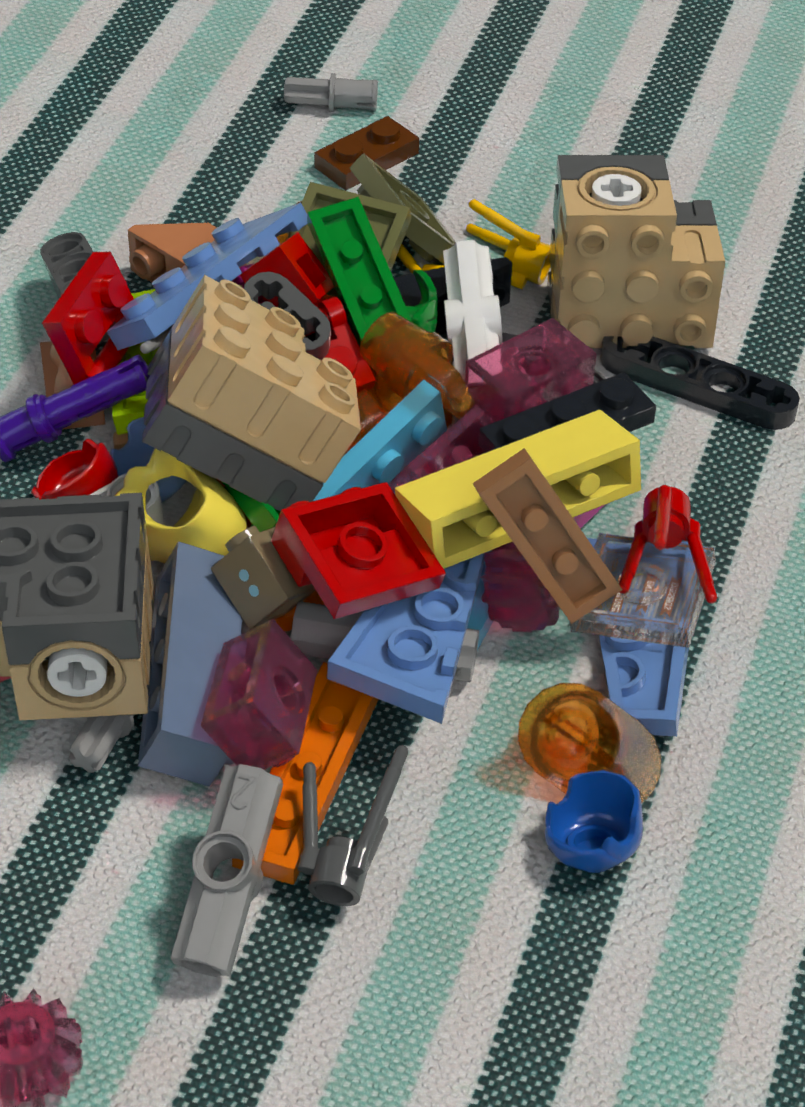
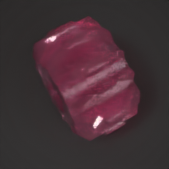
(516, 593)
(36, 1050)

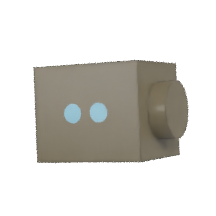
(258, 578)

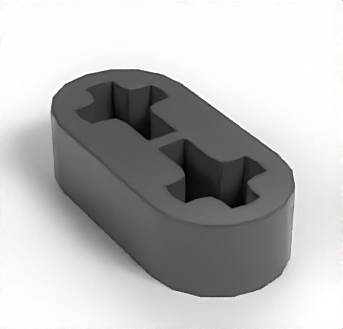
(293, 301)

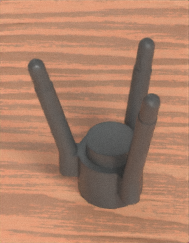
(343, 864)

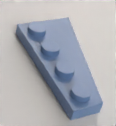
(232, 248)
(412, 645)
(646, 680)

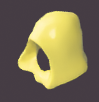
(206, 524)

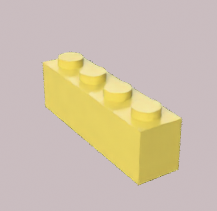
(582, 459)

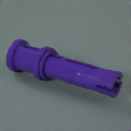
(47, 416)

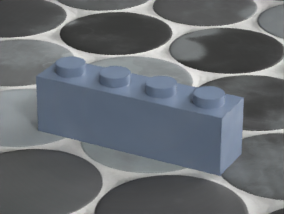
(186, 641)

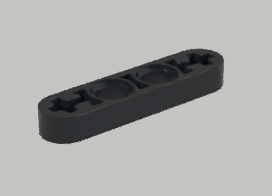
(701, 374)

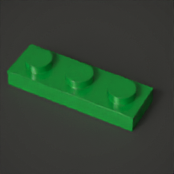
(355, 264)

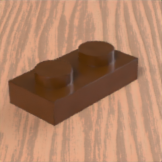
(381, 141)

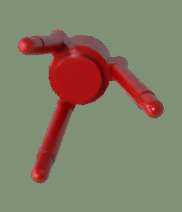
(666, 525)

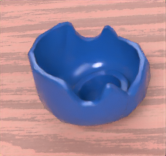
(595, 822)

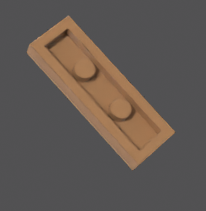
(547, 535)

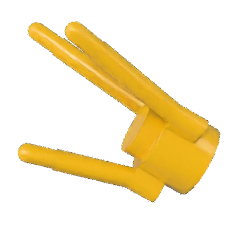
(525, 250)

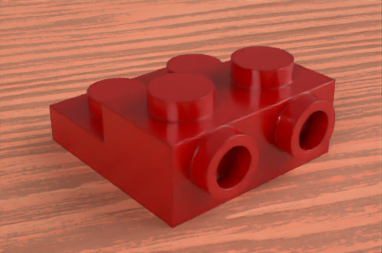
(356, 550)

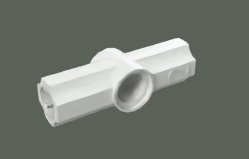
(471, 306)

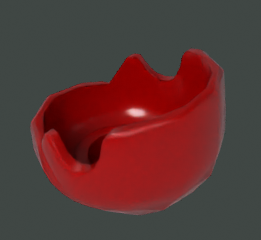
(77, 472)

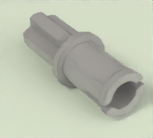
(332, 92)
(98, 739)

